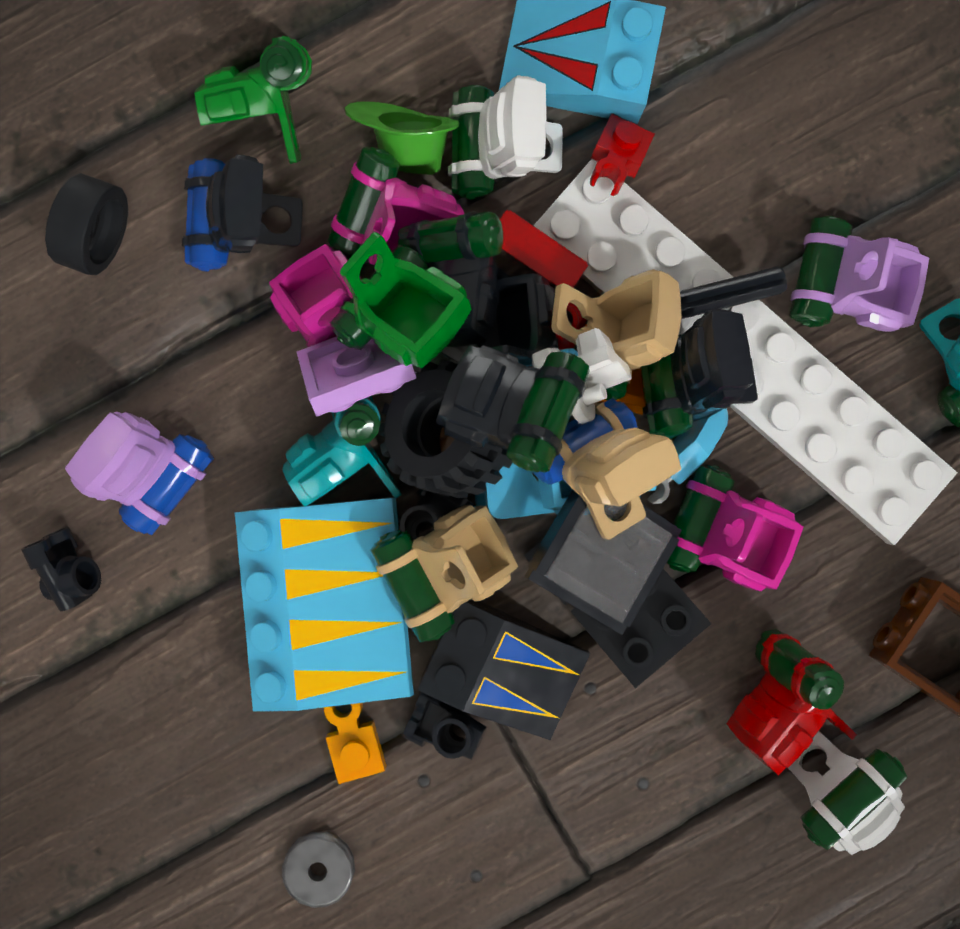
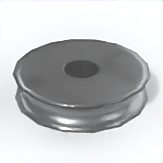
(313, 889)

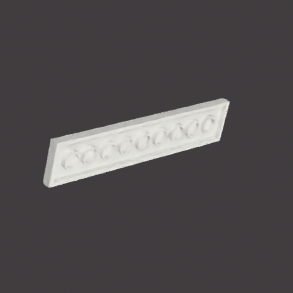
(802, 397)

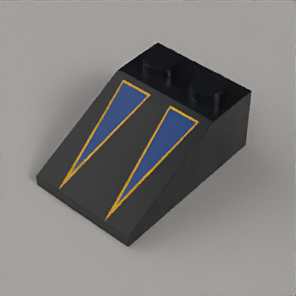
(503, 670)

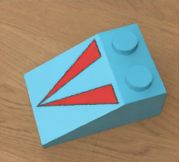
(587, 53)

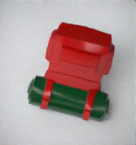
(788, 703)

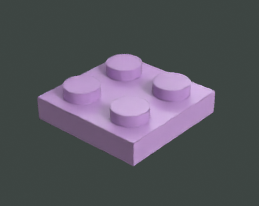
(342, 375)

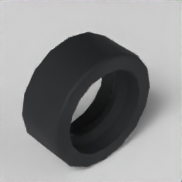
(86, 224)

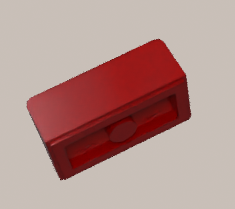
(540, 251)

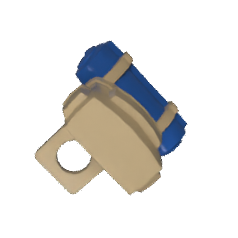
(612, 464)

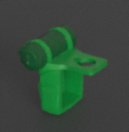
(258, 91)
(401, 306)

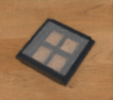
(602, 574)

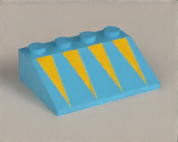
(317, 607)

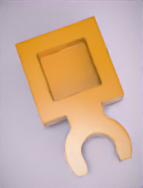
(354, 746)

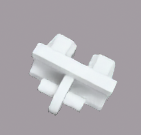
(605, 370)

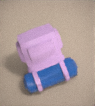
(138, 468)

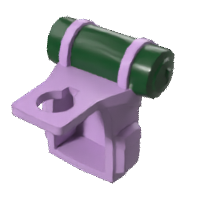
(857, 277)

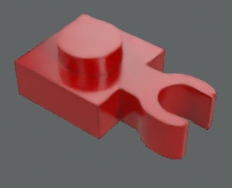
(620, 151)

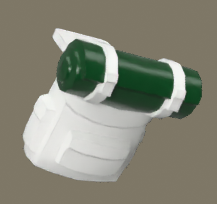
(501, 135)
(853, 801)

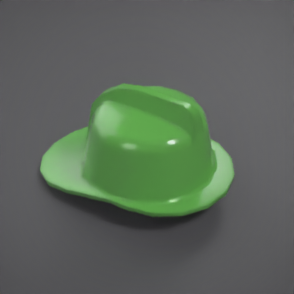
(408, 135)

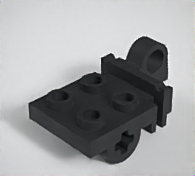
(657, 633)

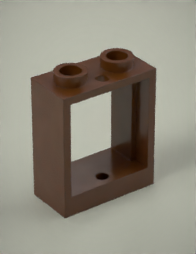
(896, 635)

